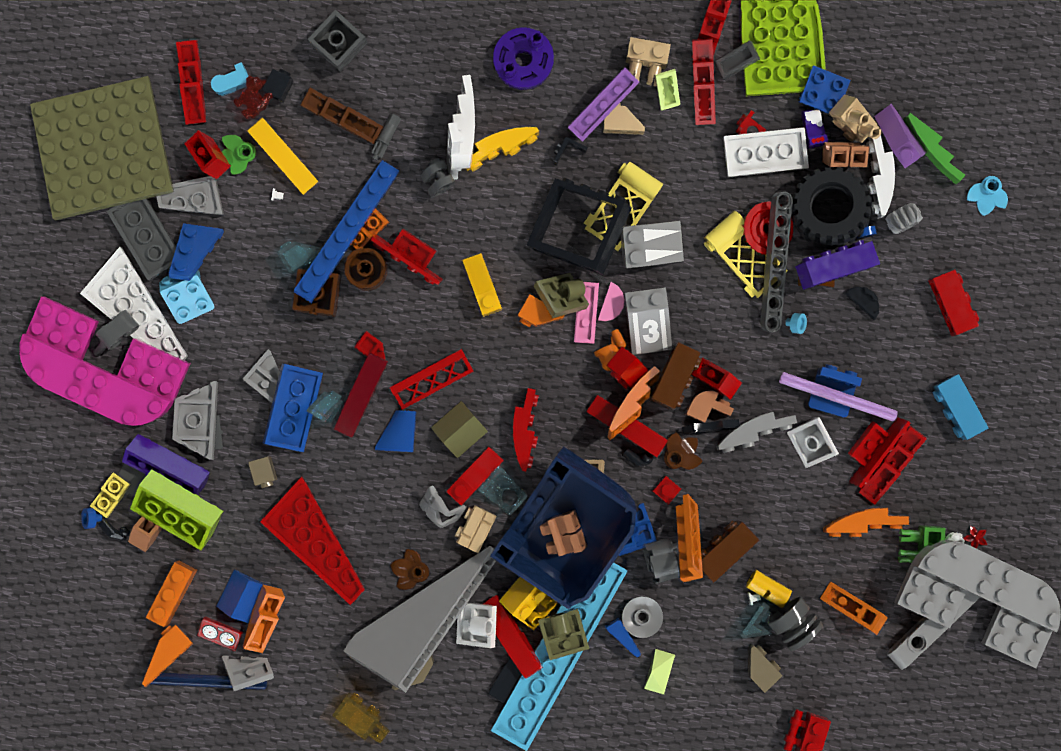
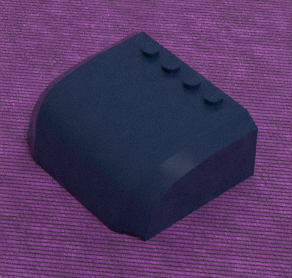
(605, 518)

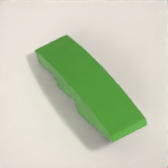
(937, 155)

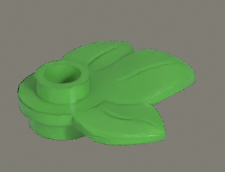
(234, 153)

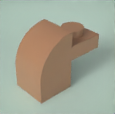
(703, 403)

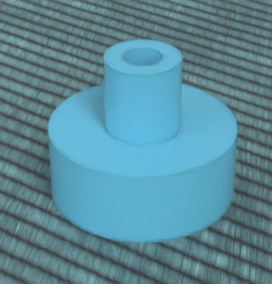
(797, 323)

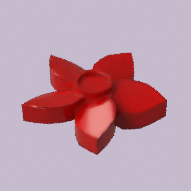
(976, 537)

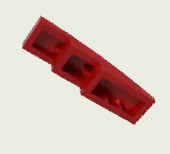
(714, 21)
(703, 81)
(191, 82)
(635, 432)
(893, 465)
(514, 640)

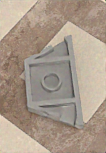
(196, 420)

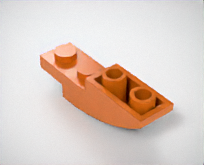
(857, 522)

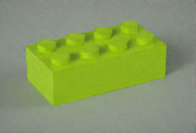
(176, 509)

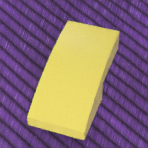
(110, 495)

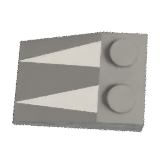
(651, 244)

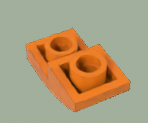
(373, 226)

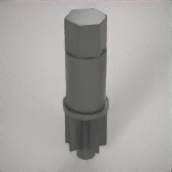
(385, 136)

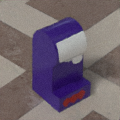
(814, 128)

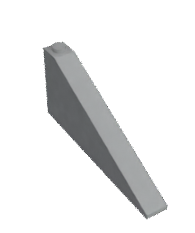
(408, 635)

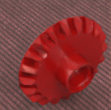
(754, 227)

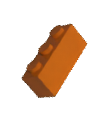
(171, 593)

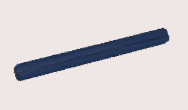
(200, 681)

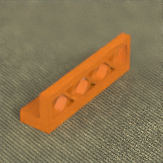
(689, 540)

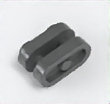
(435, 175)

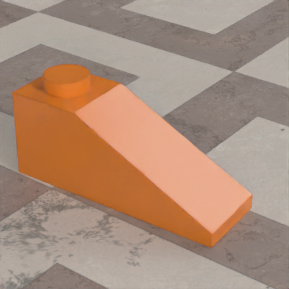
(854, 608)
(167, 651)

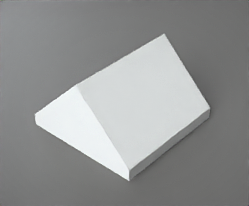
(812, 442)

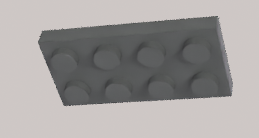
(144, 236)

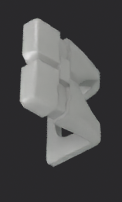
(433, 504)

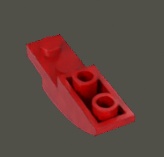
(524, 438)

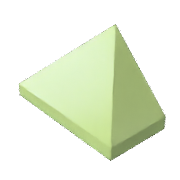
(667, 89)
(659, 671)

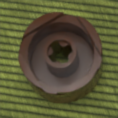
(354, 269)

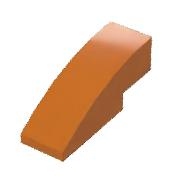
(263, 618)

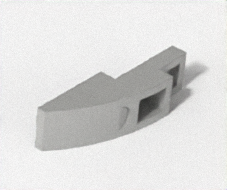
(747, 432)

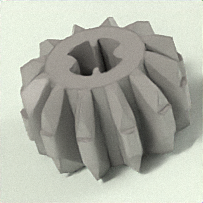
(903, 218)

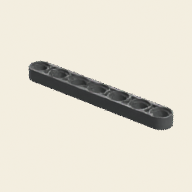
(772, 252)

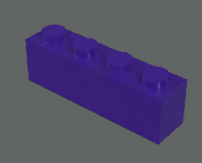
(838, 264)
(146, 455)

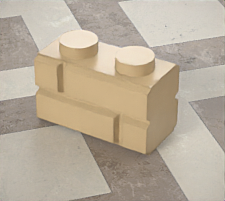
(476, 528)

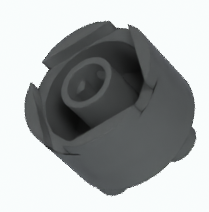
(662, 560)

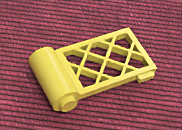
(637, 182)
(723, 237)

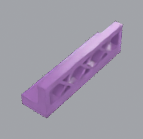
(603, 104)

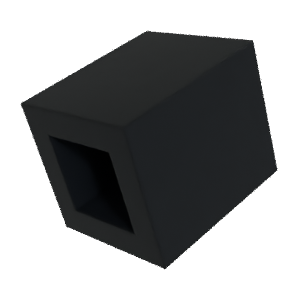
(278, 84)

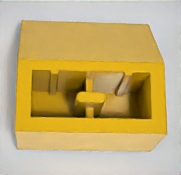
(527, 603)

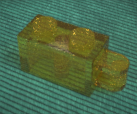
(360, 717)

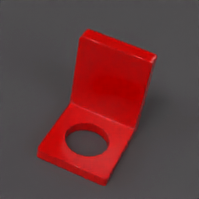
(745, 122)

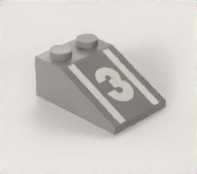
(648, 321)

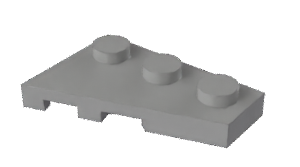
(195, 196)

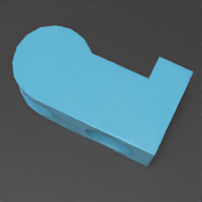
(230, 82)

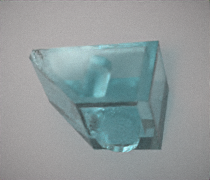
(297, 255)

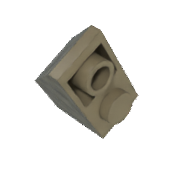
(760, 670)

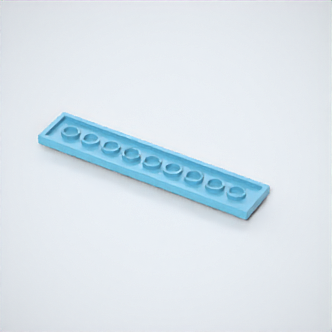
(536, 694)

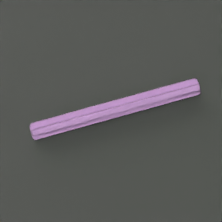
(837, 396)

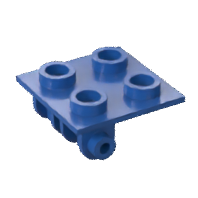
(823, 89)

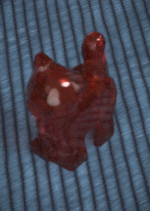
(252, 99)

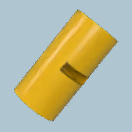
(768, 589)

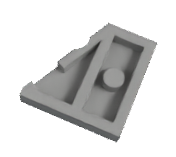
(264, 376)
(247, 671)

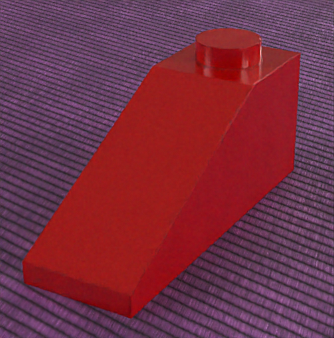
(474, 476)

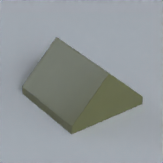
(459, 429)

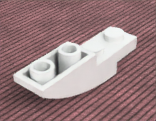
(883, 183)

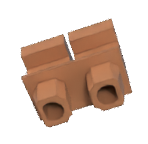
(845, 154)
(564, 533)

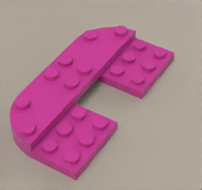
(54, 360)

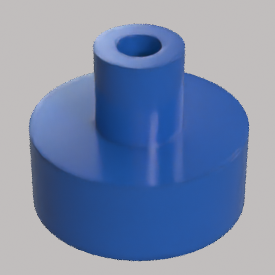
(868, 231)
(90, 518)

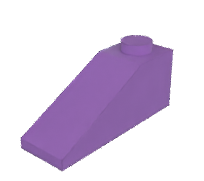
(899, 136)

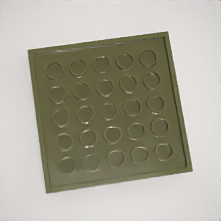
(101, 148)

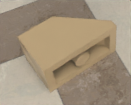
(622, 122)

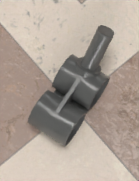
(111, 333)

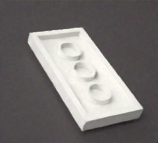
(765, 152)

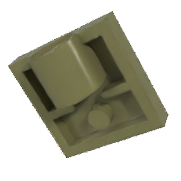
(562, 294)
(563, 634)

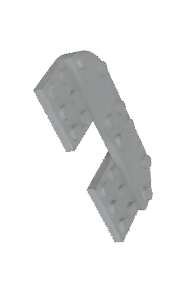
(1025, 604)

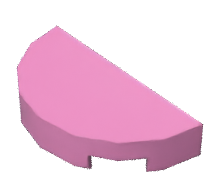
(612, 304)

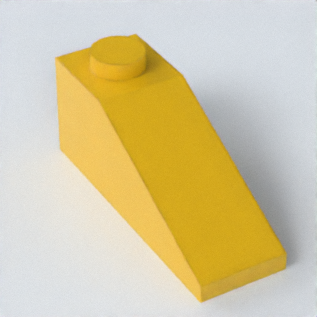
(482, 285)

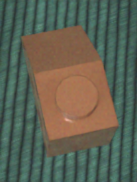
(144, 534)

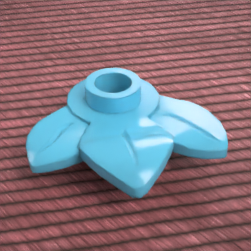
(987, 198)

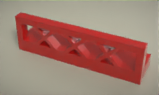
(426, 373)

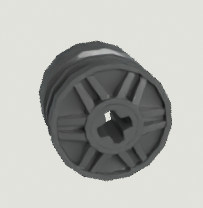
(798, 627)

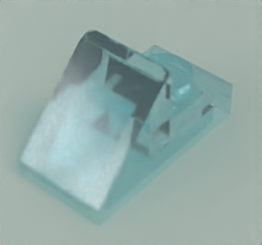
(753, 627)

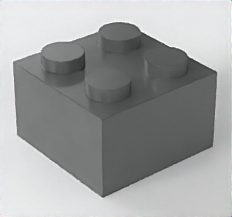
(337, 40)

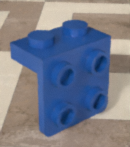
(840, 381)

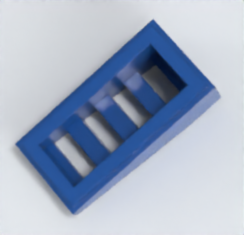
(618, 630)

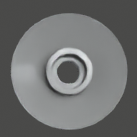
(646, 627)

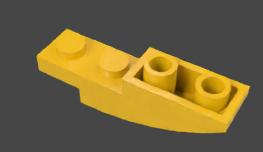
(507, 141)

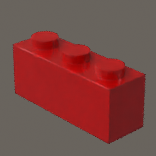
(954, 302)

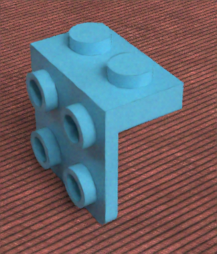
(185, 297)

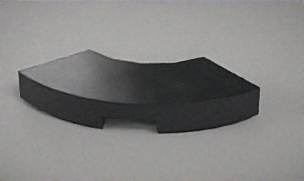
(721, 425)

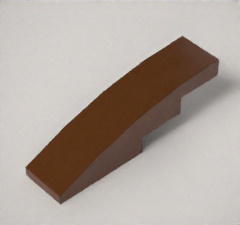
(341, 115)

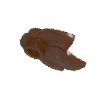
(684, 450)
(406, 570)

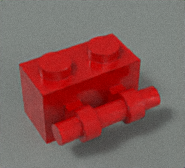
(812, 734)

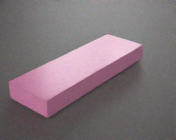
(586, 319)

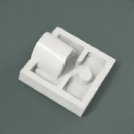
(477, 625)

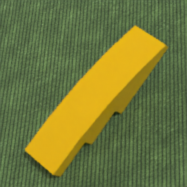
(282, 156)

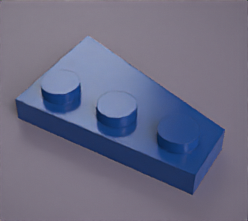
(191, 250)

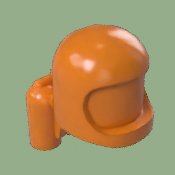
(606, 353)

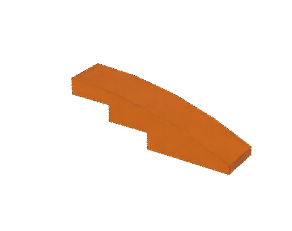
(630, 407)

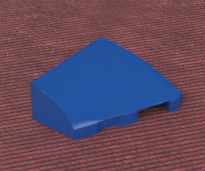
(399, 433)
(637, 540)

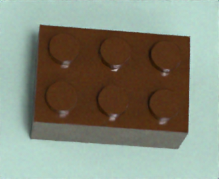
(676, 376)
(726, 549)

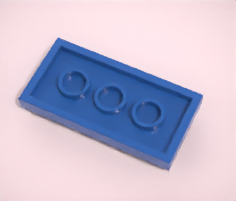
(288, 417)

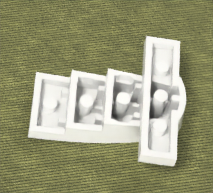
(461, 131)

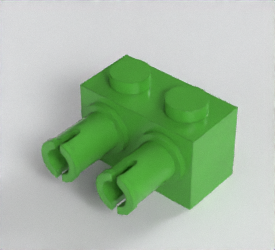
(923, 536)

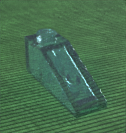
(326, 406)

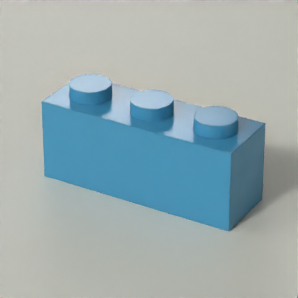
(959, 407)

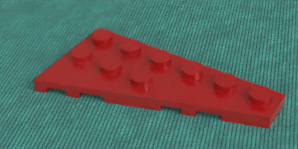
(306, 532)

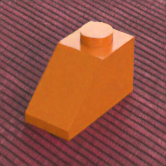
(535, 313)

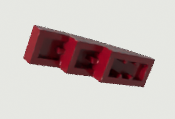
(361, 395)

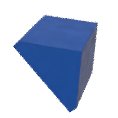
(240, 596)

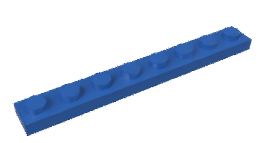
(346, 231)

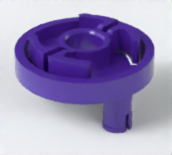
(535, 45)

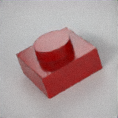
(667, 490)

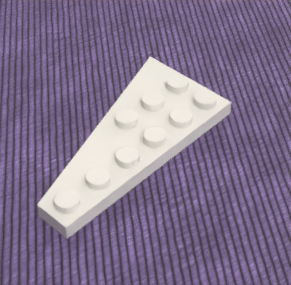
(120, 289)

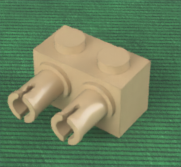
(648, 54)
(854, 120)

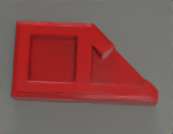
(370, 344)

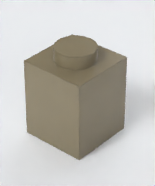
(263, 472)

